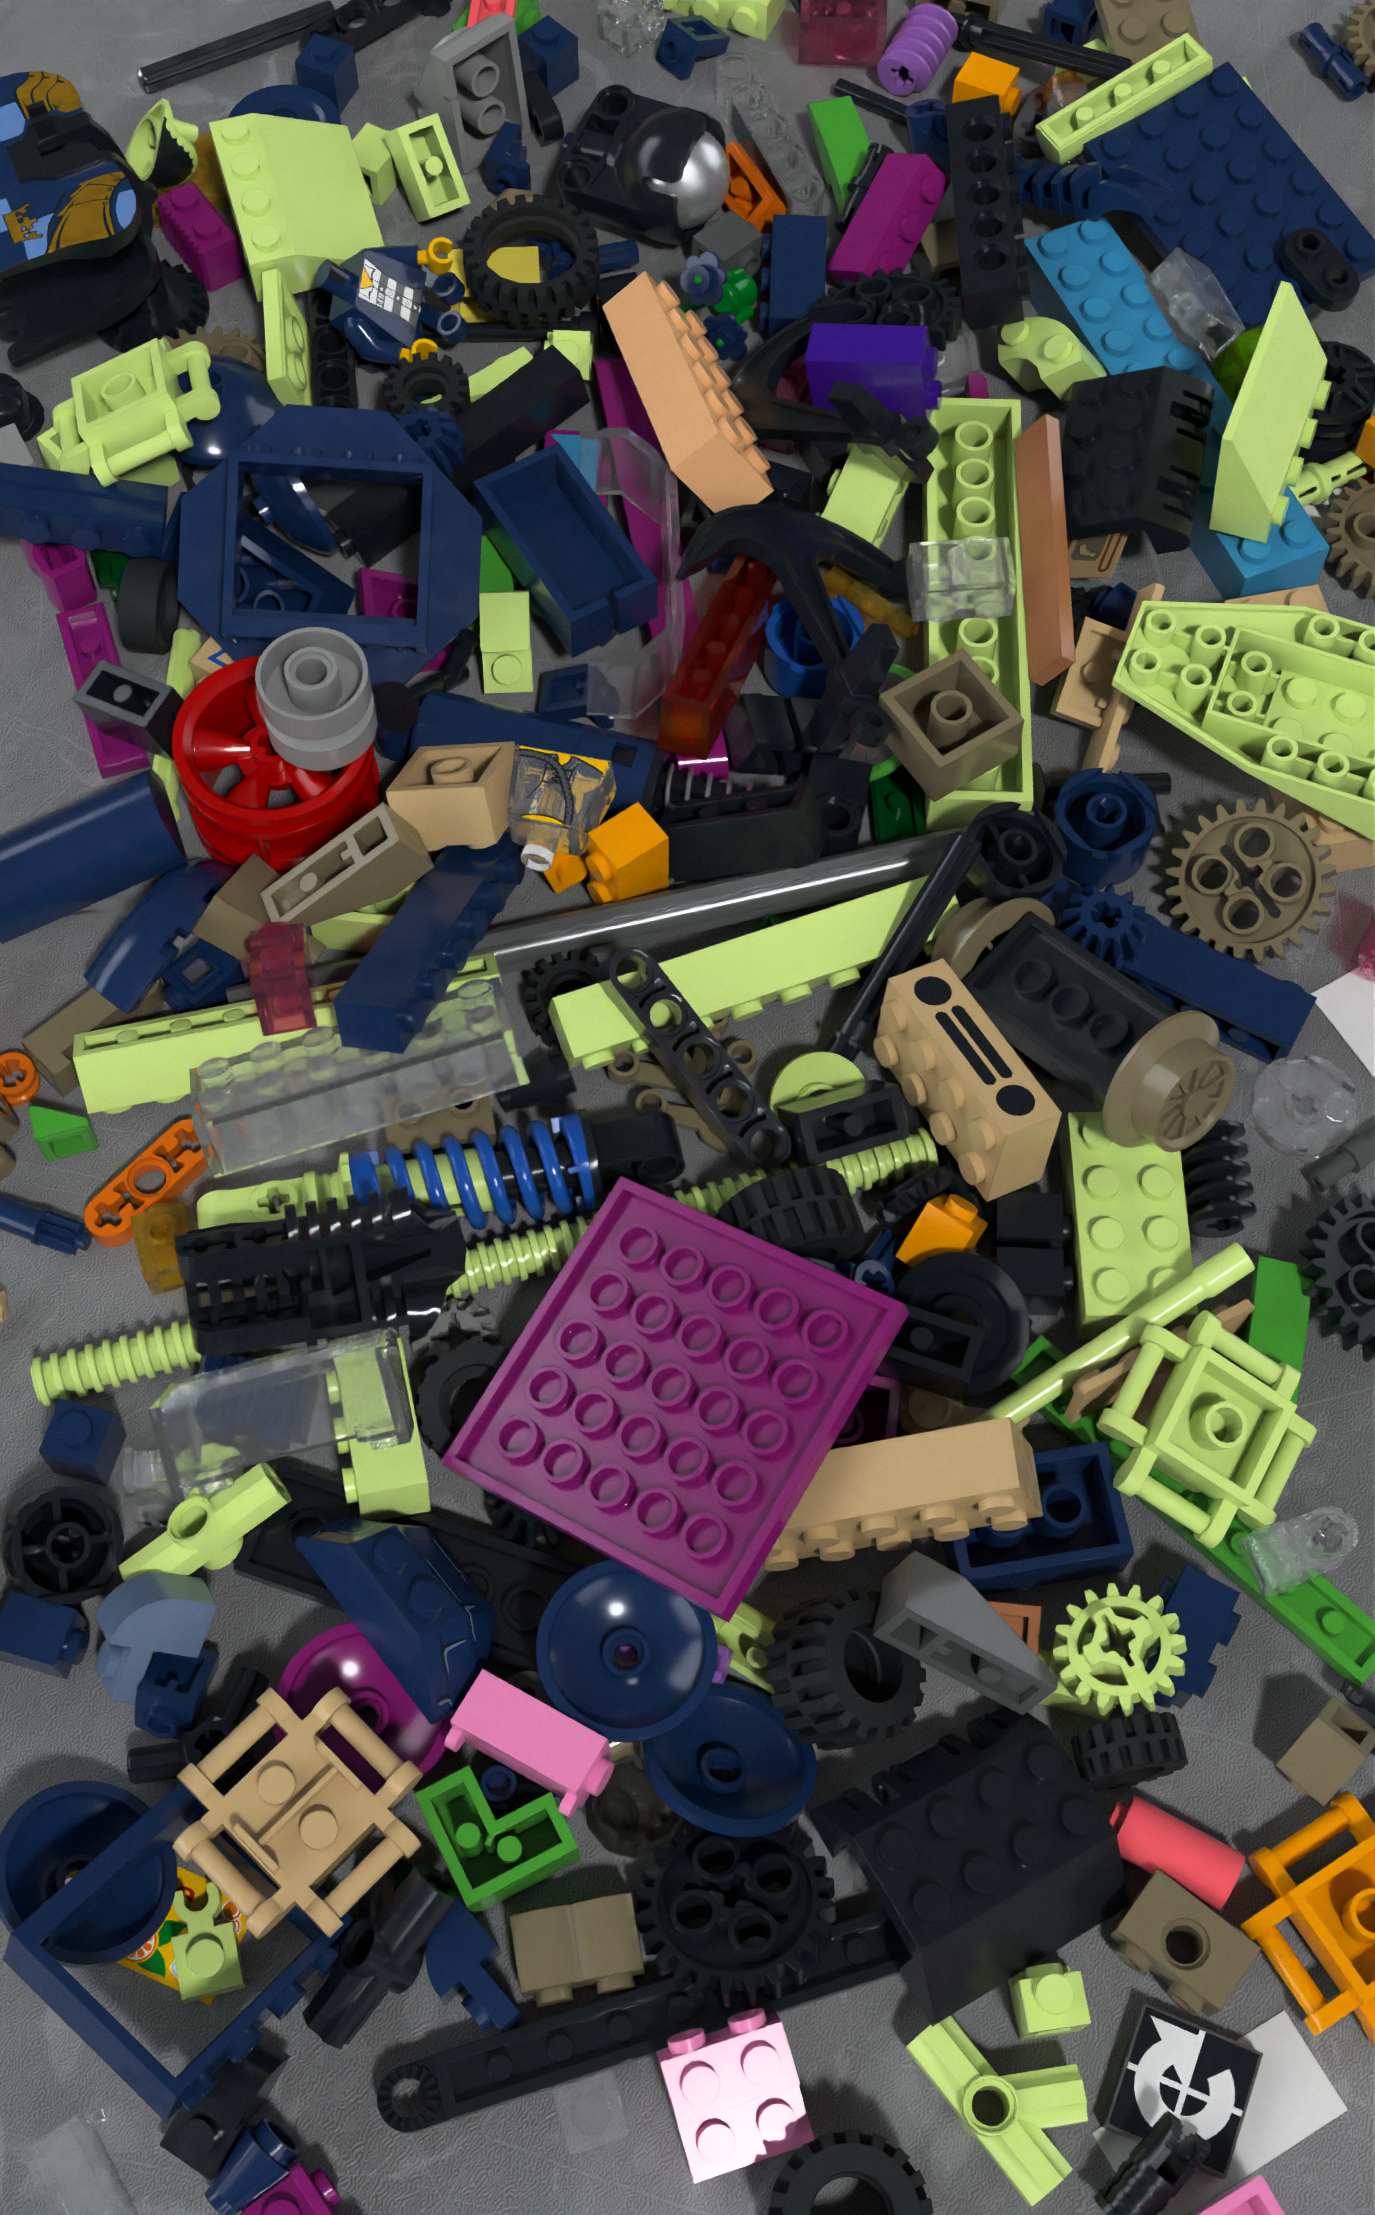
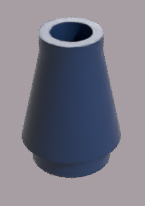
(253, 2167)

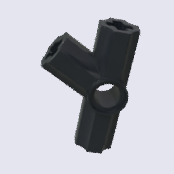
(381, 1949)

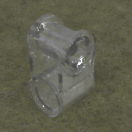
(1289, 1552)

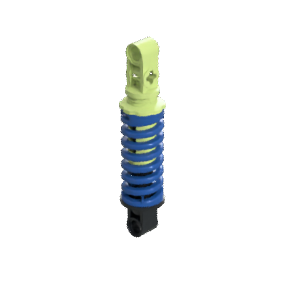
(478, 1178)

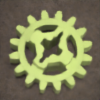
(1138, 1635)

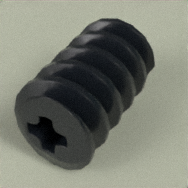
(1215, 1181)

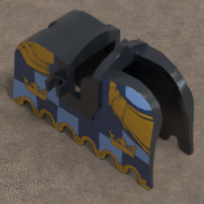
(69, 220)

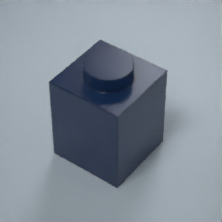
(551, 53)
(329, 69)
(82, 1442)
(42, 1635)

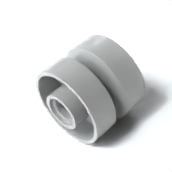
(316, 698)

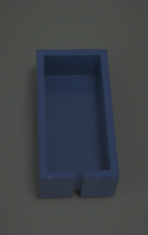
(566, 549)

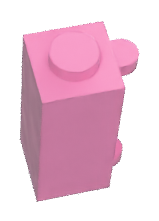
(532, 1740)

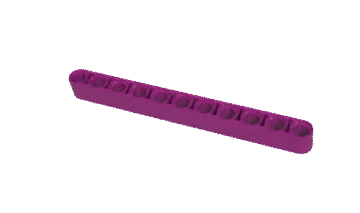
(623, 408)

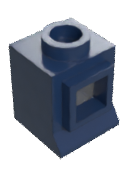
(200, 978)

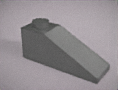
(955, 1630)

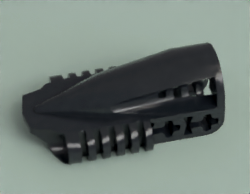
(331, 1272)

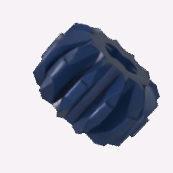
(436, 435)
(1105, 924)

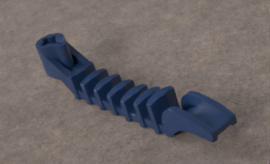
(1067, 190)

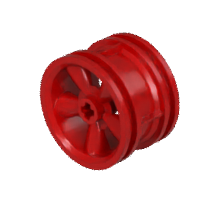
(226, 727)

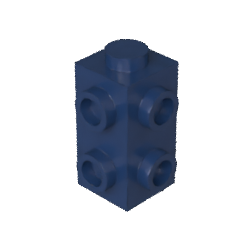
(1204, 1619)

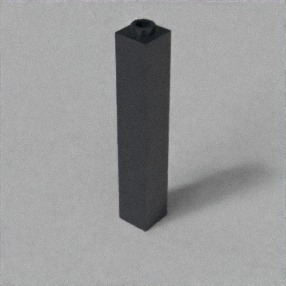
(495, 433)

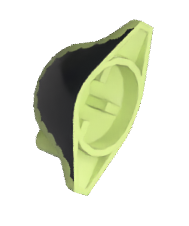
(163, 148)

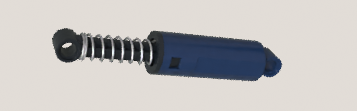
(639, 767)

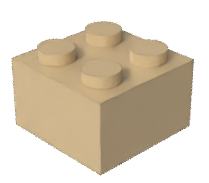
(455, 793)

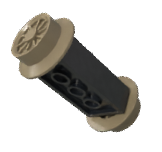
(1090, 1025)

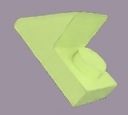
(506, 641)

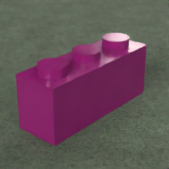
(890, 217)

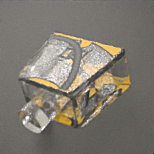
(556, 802)

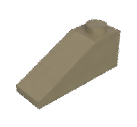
(352, 871)

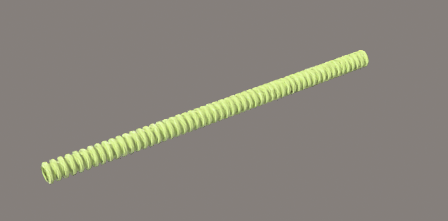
(483, 1267)

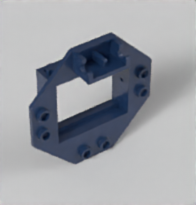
(332, 446)

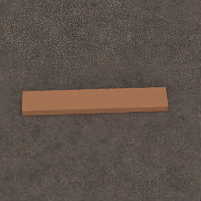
(1044, 551)

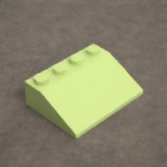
(293, 195)
(1270, 423)

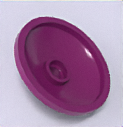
(348, 1661)

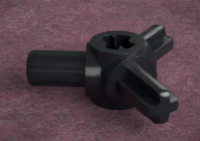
(169, 1759)

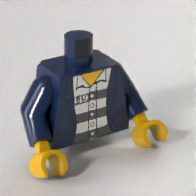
(381, 298)

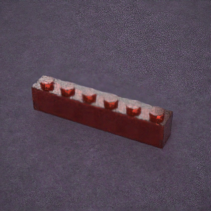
(718, 659)

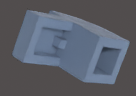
(145, 1616)

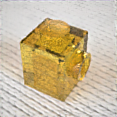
(156, 1244)

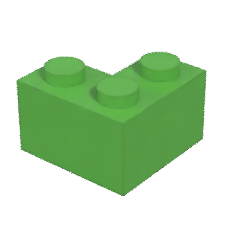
(490, 1855)

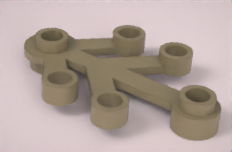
(658, 1077)

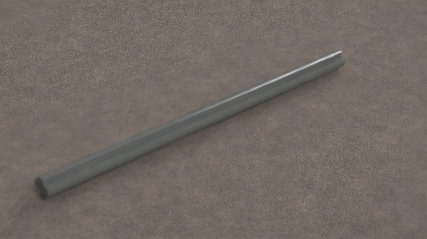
(690, 907)

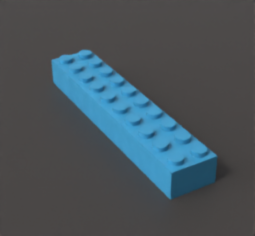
(1100, 294)

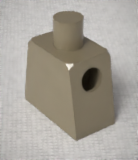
(240, 909)

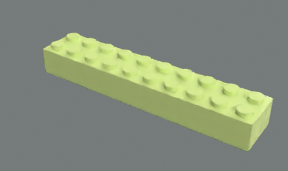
(977, 498)

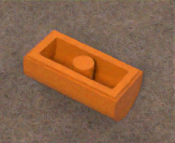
(749, 191)

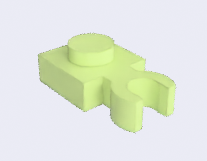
(209, 1954)

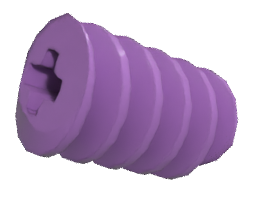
(917, 49)

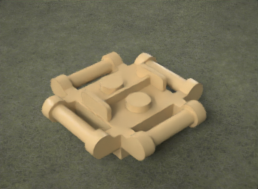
(298, 1813)

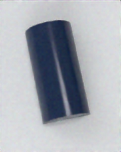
(86, 853)

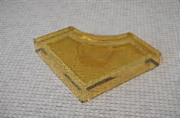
(872, 603)

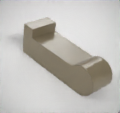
(52, 1043)

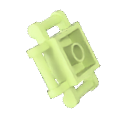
(134, 409)
(1209, 1428)

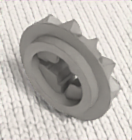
(469, 1317)

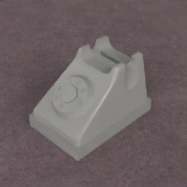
(475, 87)

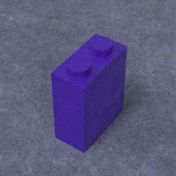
(885, 359)

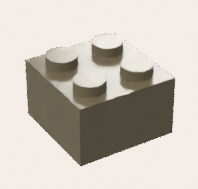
(950, 724)

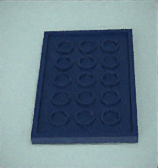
(1236, 188)

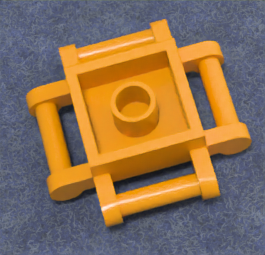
(1330, 1912)

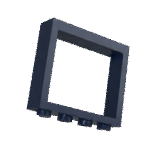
(52, 1922)

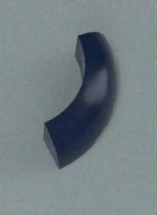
(145, 938)

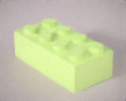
(1126, 1224)

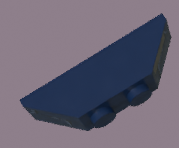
(408, 1605)

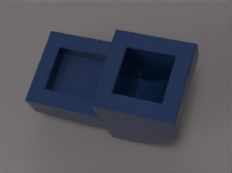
(457, 1961)

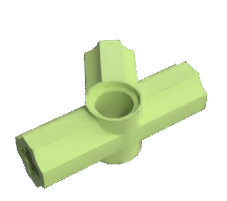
(211, 1526)
(1029, 2101)

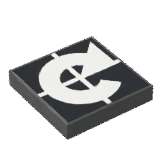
(1191, 2075)

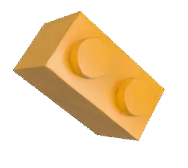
(627, 857)

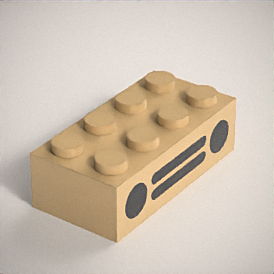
(965, 1080)

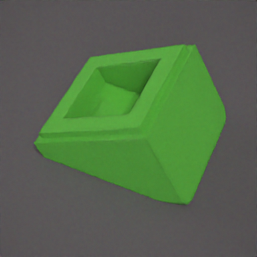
(61, 1133)

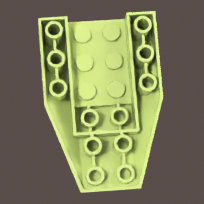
(1269, 692)

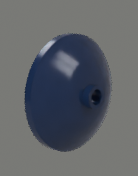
(244, 403)
(291, 506)
(616, 1609)
(733, 1765)
(57, 1838)

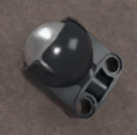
(645, 166)

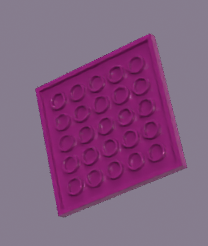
(676, 1394)

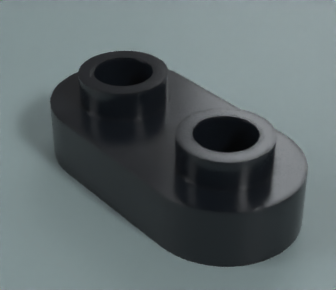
(1318, 267)

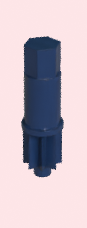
(43, 1227)

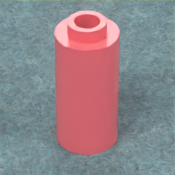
(1182, 1852)

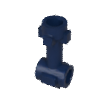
(503, 1788)

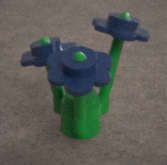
(729, 294)

